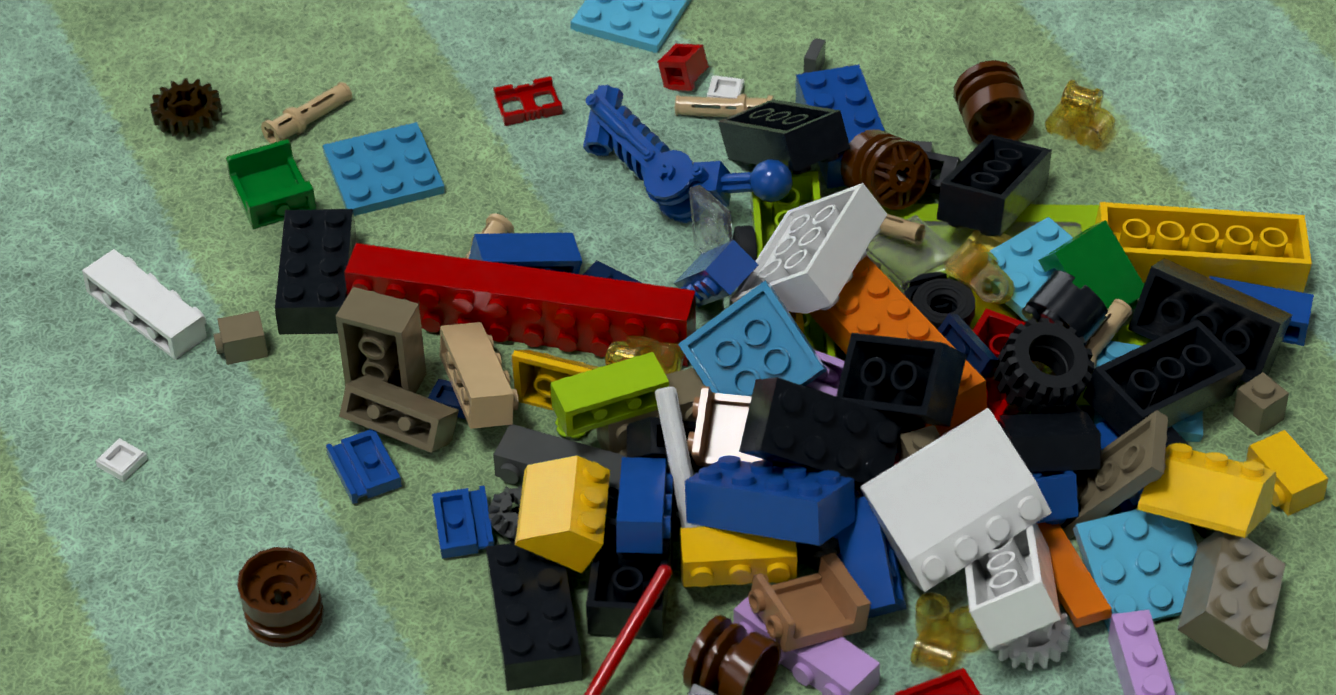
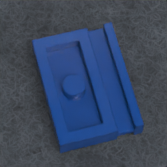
(364, 466)
(462, 521)

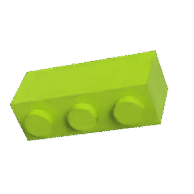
(607, 394)

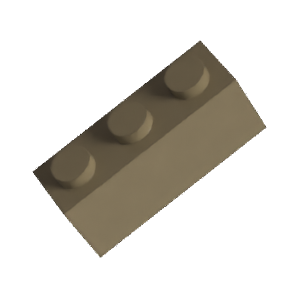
(398, 413)

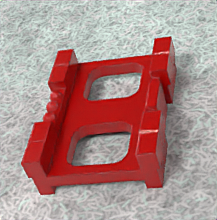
(525, 94)

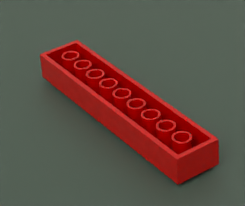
(523, 301)

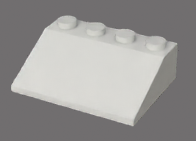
(817, 249)
(955, 500)

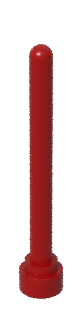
(629, 631)

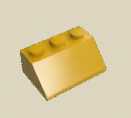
(536, 370)
(1210, 491)
(563, 510)
(733, 557)

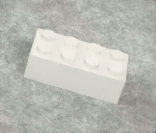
(1013, 589)

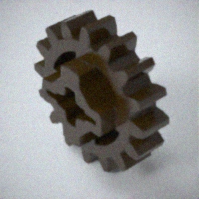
(186, 107)

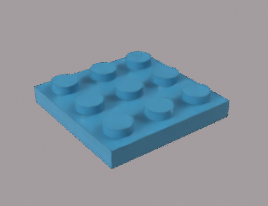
(383, 169)
(750, 343)

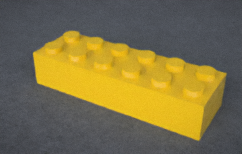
(1214, 242)

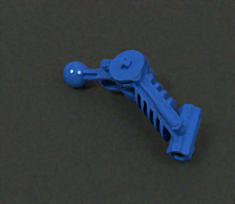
(672, 172)

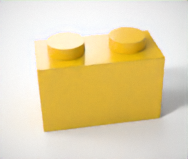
(1297, 478)

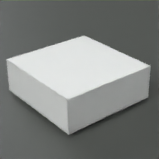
(725, 87)
(121, 460)

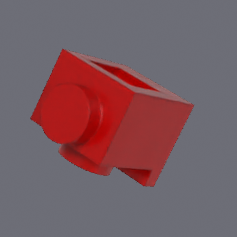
(683, 66)

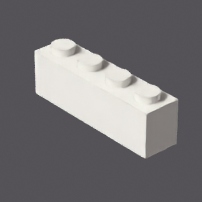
(145, 303)

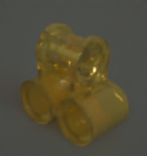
(1081, 115)
(978, 268)
(668, 354)
(943, 636)

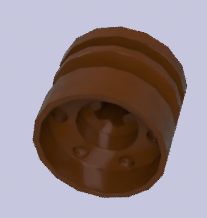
(993, 101)
(888, 167)
(280, 597)
(730, 661)

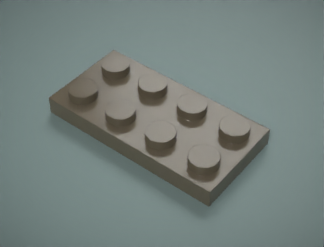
(1124, 470)

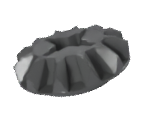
(500, 511)

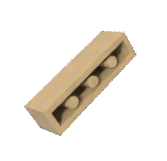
(477, 375)

